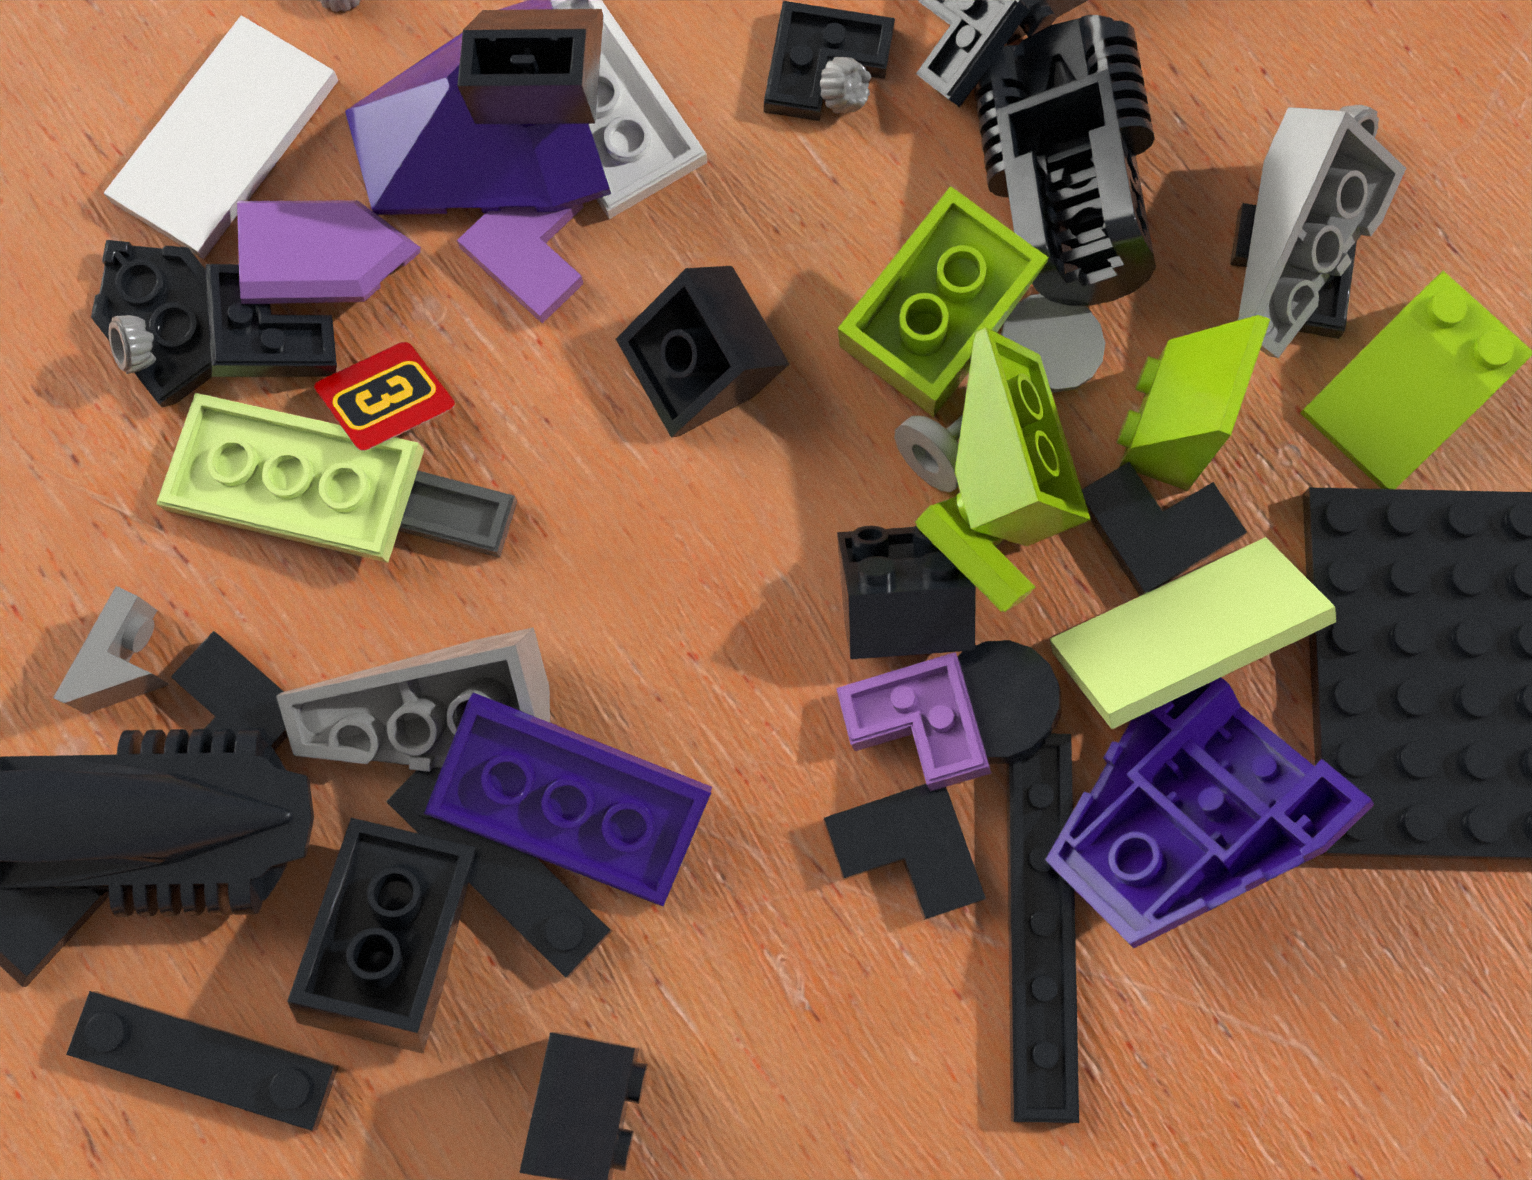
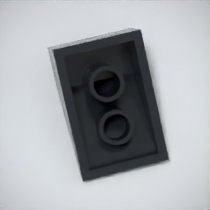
(383, 936)

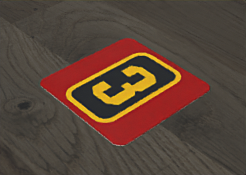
(384, 396)

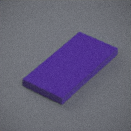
(568, 799)

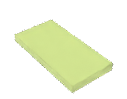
(289, 478)
(1191, 631)

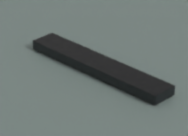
(1041, 940)

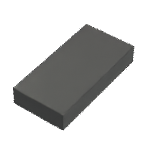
(458, 514)

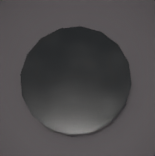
(1011, 698)

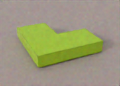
(974, 555)

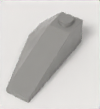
(1315, 199)
(414, 705)

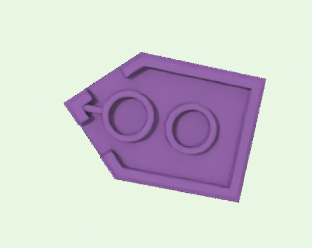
(315, 251)

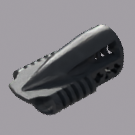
(1063, 145)
(156, 822)

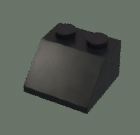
(701, 348)
(583, 1109)

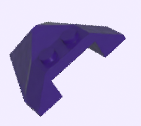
(430, 156)
(1197, 814)

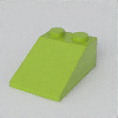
(933, 296)
(1416, 382)
(1191, 401)
(1013, 449)

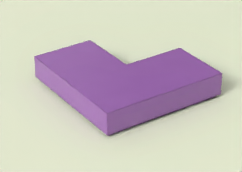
(515, 254)
(925, 702)

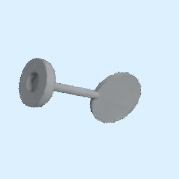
(1070, 351)

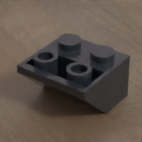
(531, 66)
(902, 595)

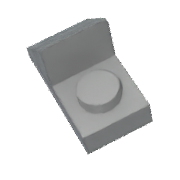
(102, 666)

